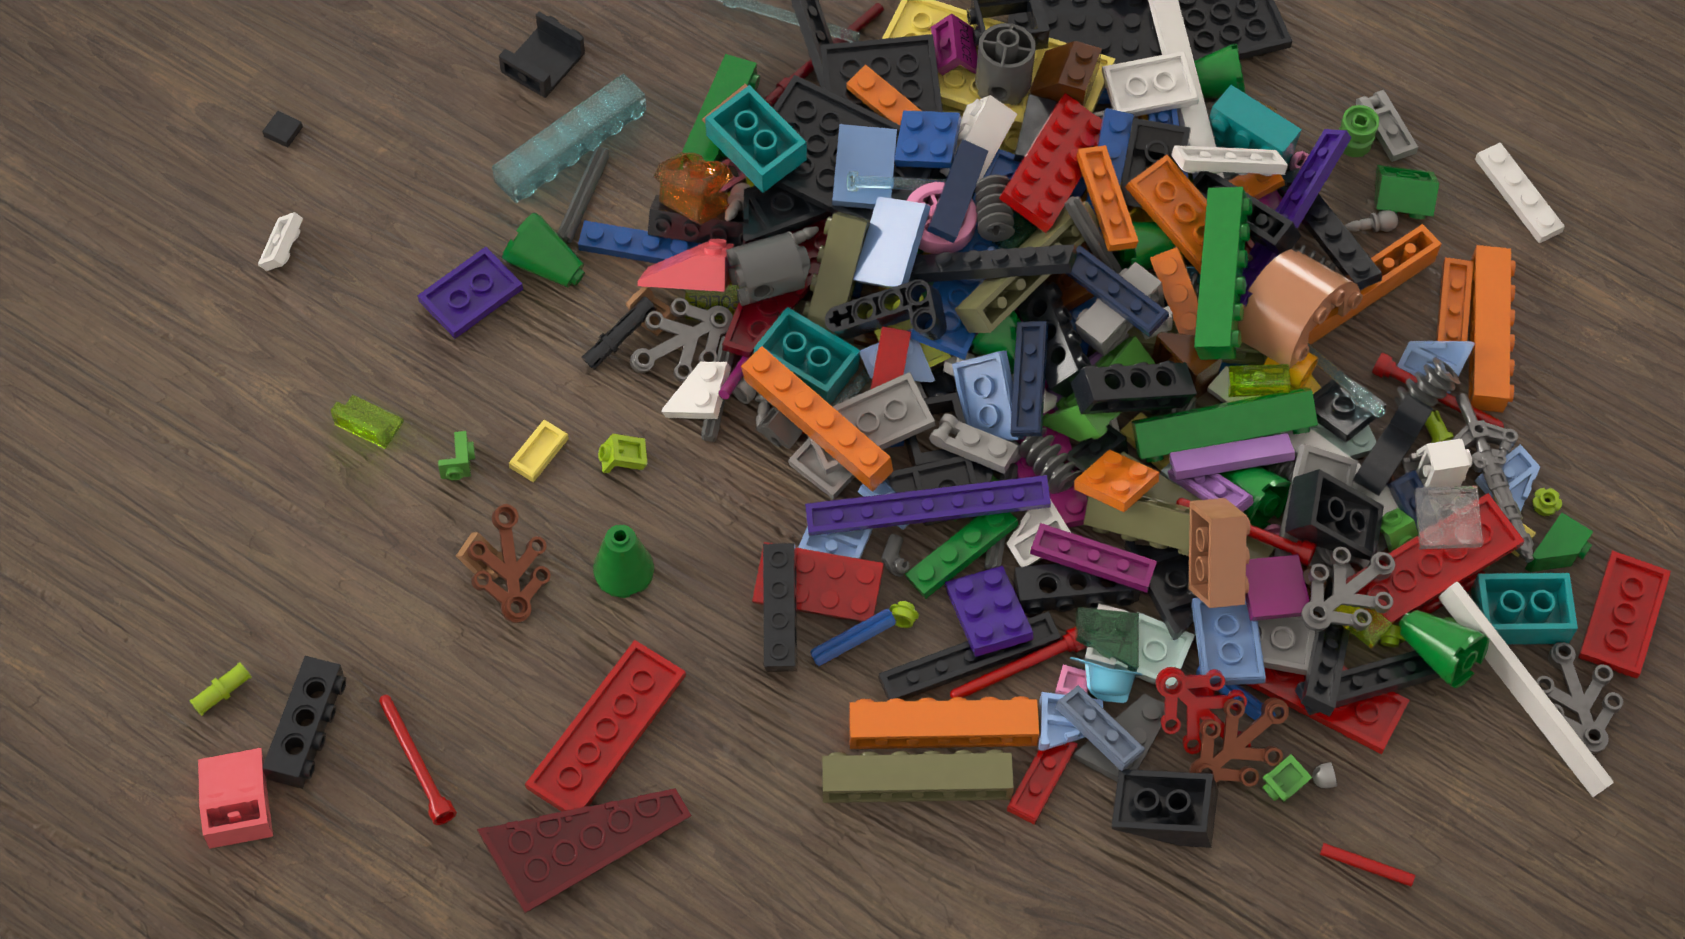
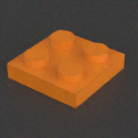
(1116, 480)

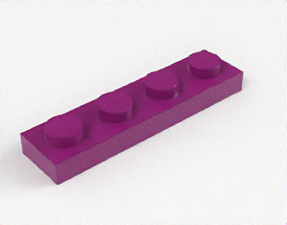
(1093, 557)

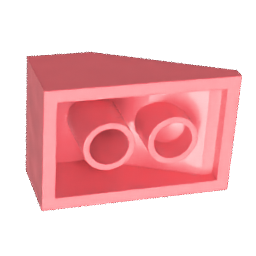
(695, 269)

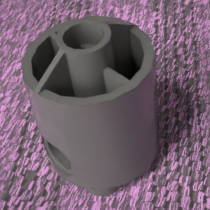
(1005, 63)
(768, 268)

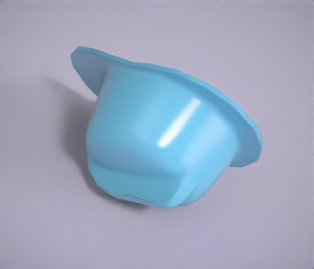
(1107, 683)

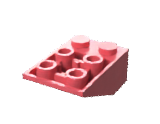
(234, 798)

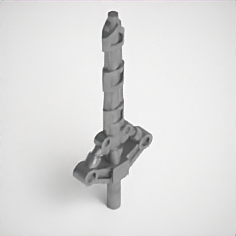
(1491, 463)

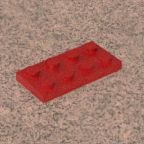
(832, 585)
(1624, 614)

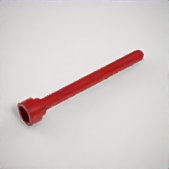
(1387, 368)
(1303, 549)
(1067, 643)
(440, 809)

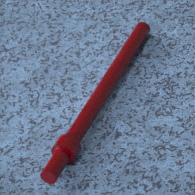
(808, 67)

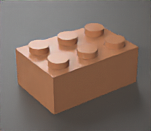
(1218, 552)

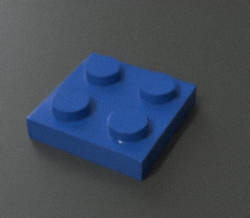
(927, 139)

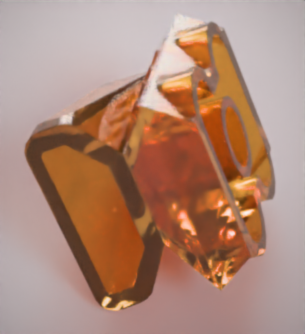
(693, 186)

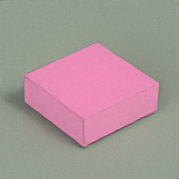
(1070, 678)

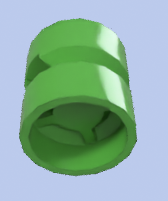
(1362, 126)

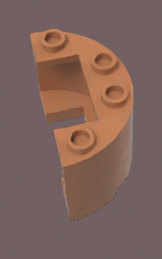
(1289, 302)

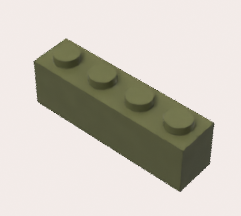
(838, 265)
(1146, 519)

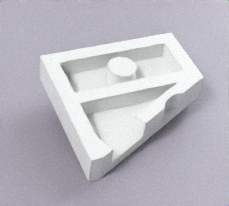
(699, 393)
(1022, 539)

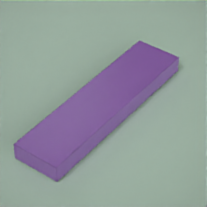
(1232, 456)

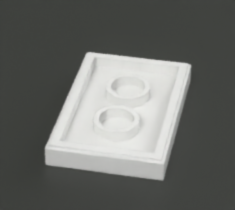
(1151, 84)

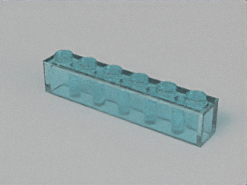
(569, 138)

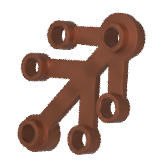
(509, 568)
(1235, 746)

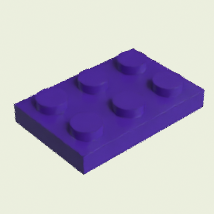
(470, 292)
(989, 611)

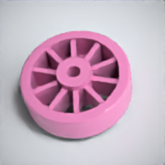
(935, 244)

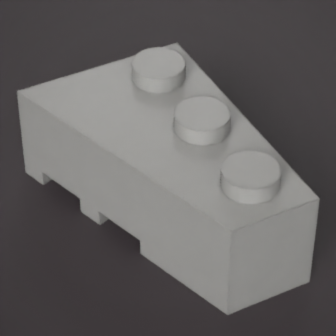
(1103, 326)

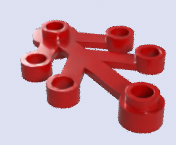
(1197, 706)

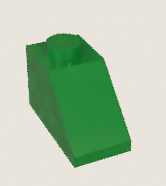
(1561, 545)

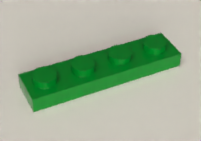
(959, 551)

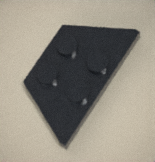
(776, 213)
(939, 474)
(1169, 586)

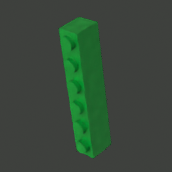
(729, 78)
(1222, 272)
(1224, 423)

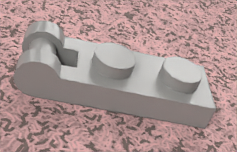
(1391, 131)
(974, 444)

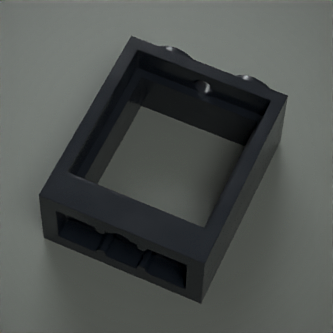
(991, 8)
(937, 404)

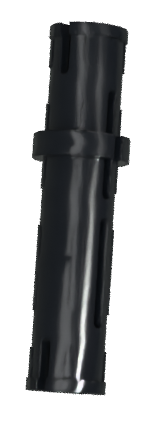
(613, 338)

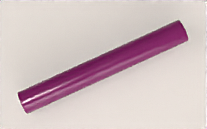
(733, 380)

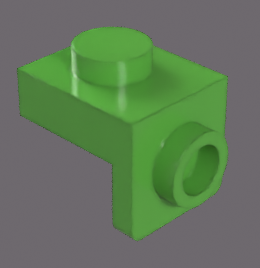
(460, 466)
(1397, 528)
(1285, 779)

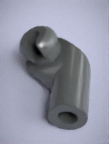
(891, 557)

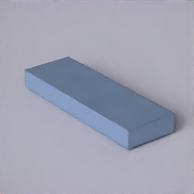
(1100, 728)

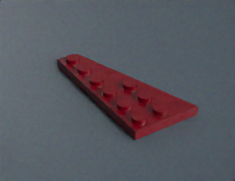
(755, 319)
(565, 847)

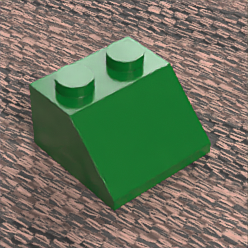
(1406, 191)

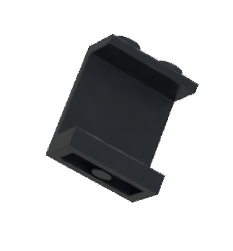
(544, 56)

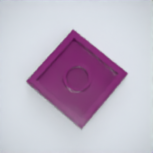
(1275, 588)

